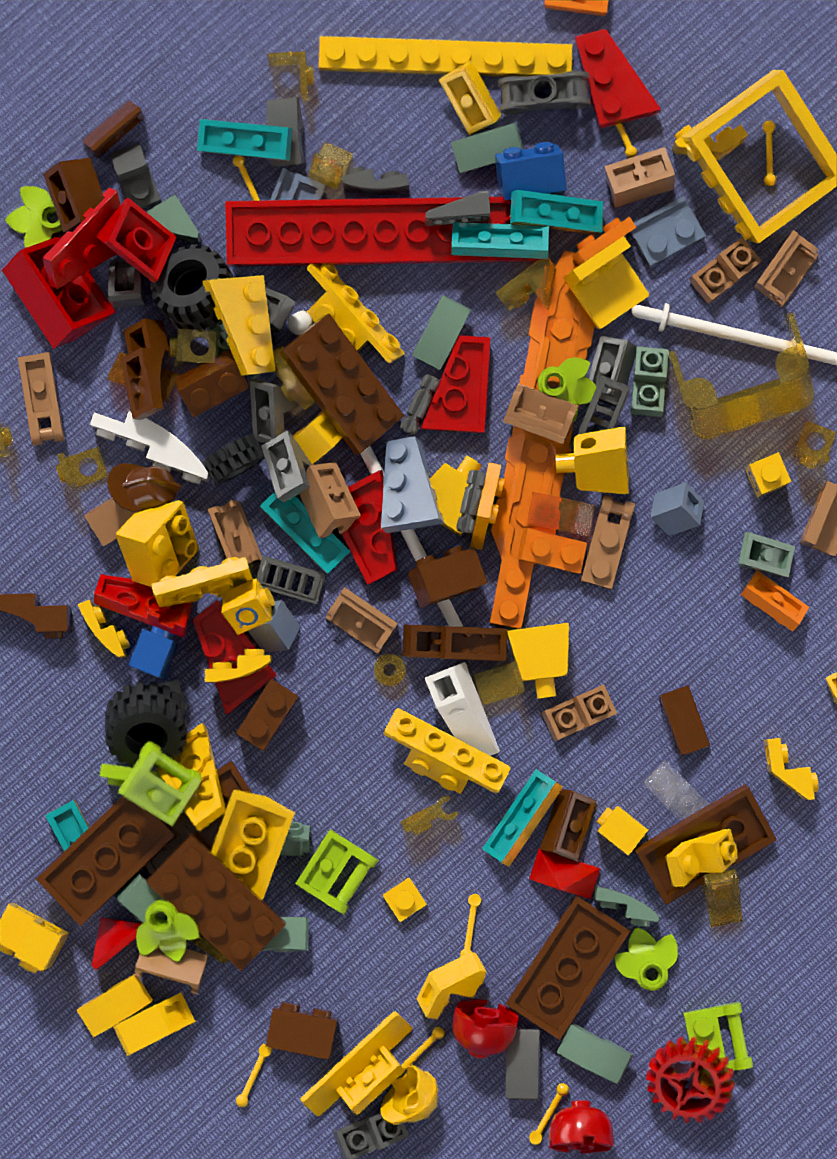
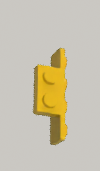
(350, 314)
(444, 756)
(363, 1071)

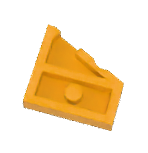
(487, 510)

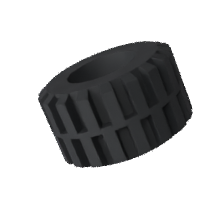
(178, 276)
(145, 705)

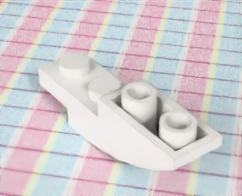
(164, 448)

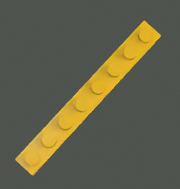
(442, 56)

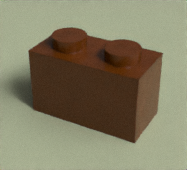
(73, 190)
(211, 383)
(447, 576)
(267, 715)
(301, 1030)

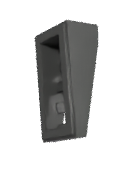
(465, 210)
(614, 385)
(316, 588)

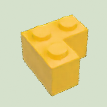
(31, 937)

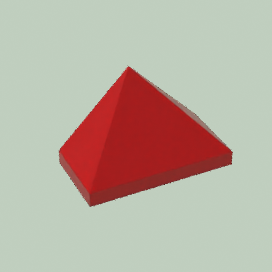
(564, 874)
(112, 938)

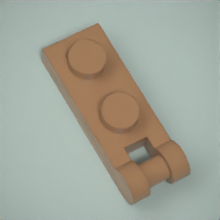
(41, 397)
(607, 543)

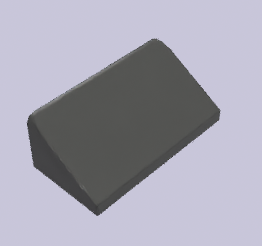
(613, 360)

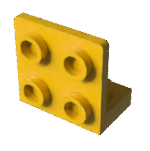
(607, 284)

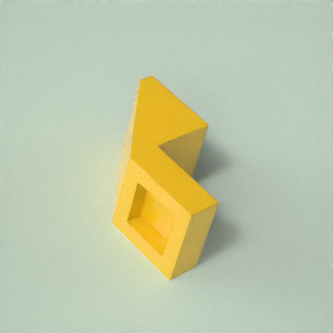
(726, 141)
(317, 437)
(797, 779)
(703, 854)
(456, 977)
(154, 1024)

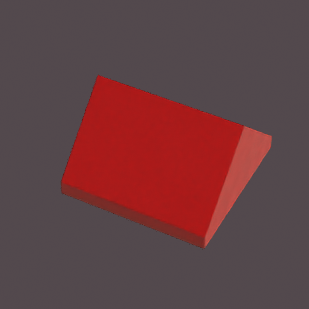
(138, 239)

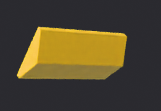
(252, 838)

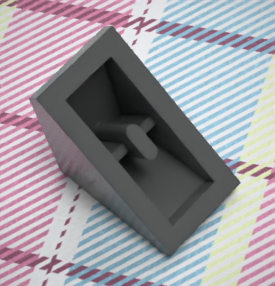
(125, 285)

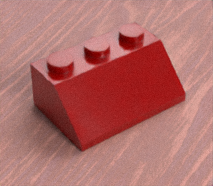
(61, 312)

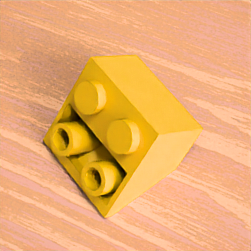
(157, 542)

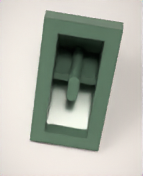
(176, 220)
(138, 896)

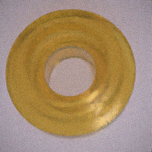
(389, 659)

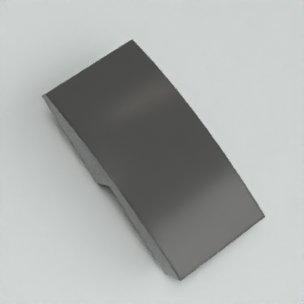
(287, 113)
(363, 182)
(523, 1066)
(368, 1135)

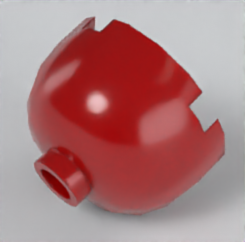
(483, 1029)
(581, 1129)

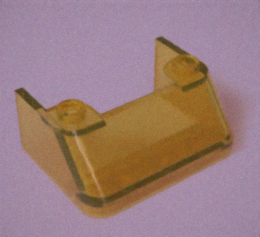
(722, 415)

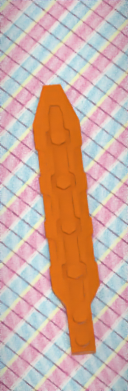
(531, 459)

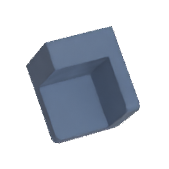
(677, 509)
(277, 633)

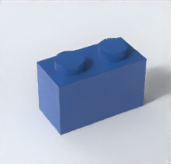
(531, 169)
(154, 652)

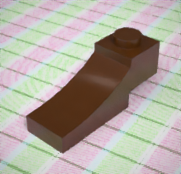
(142, 366)
(49, 620)
(454, 642)

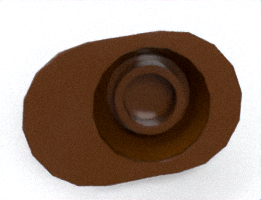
(141, 487)

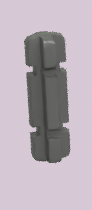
(419, 404)
(470, 501)

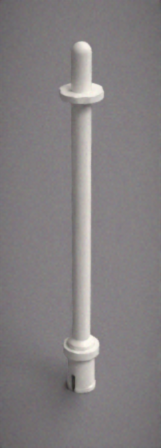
(666, 318)

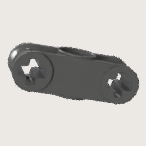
(520, 93)

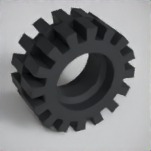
(234, 459)

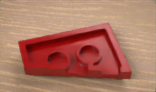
(613, 84)
(81, 249)
(462, 392)
(369, 543)
(140, 604)
(223, 646)

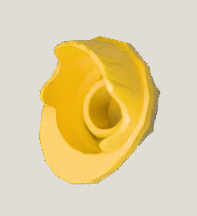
(411, 1097)

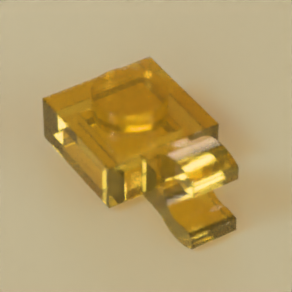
(421, 820)

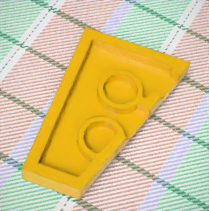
(244, 312)
(200, 581)
(207, 800)

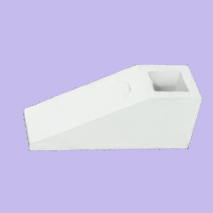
(461, 707)

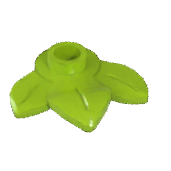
(33, 216)
(573, 384)
(167, 934)
(647, 954)

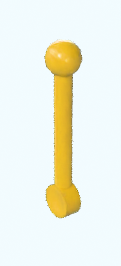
(768, 128)
(630, 150)
(239, 162)
(474, 900)
(437, 1033)
(242, 1099)
(535, 1136)

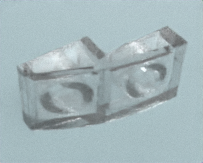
(675, 791)

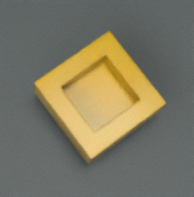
(404, 899)

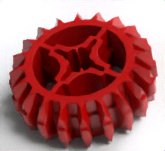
(715, 1092)

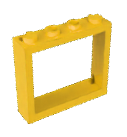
(806, 126)

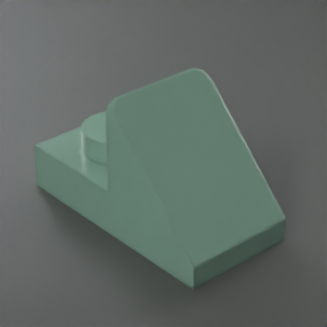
(766, 555)

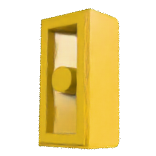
(470, 98)

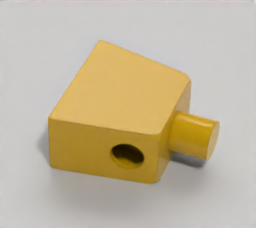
(598, 461)
(450, 489)
(541, 655)

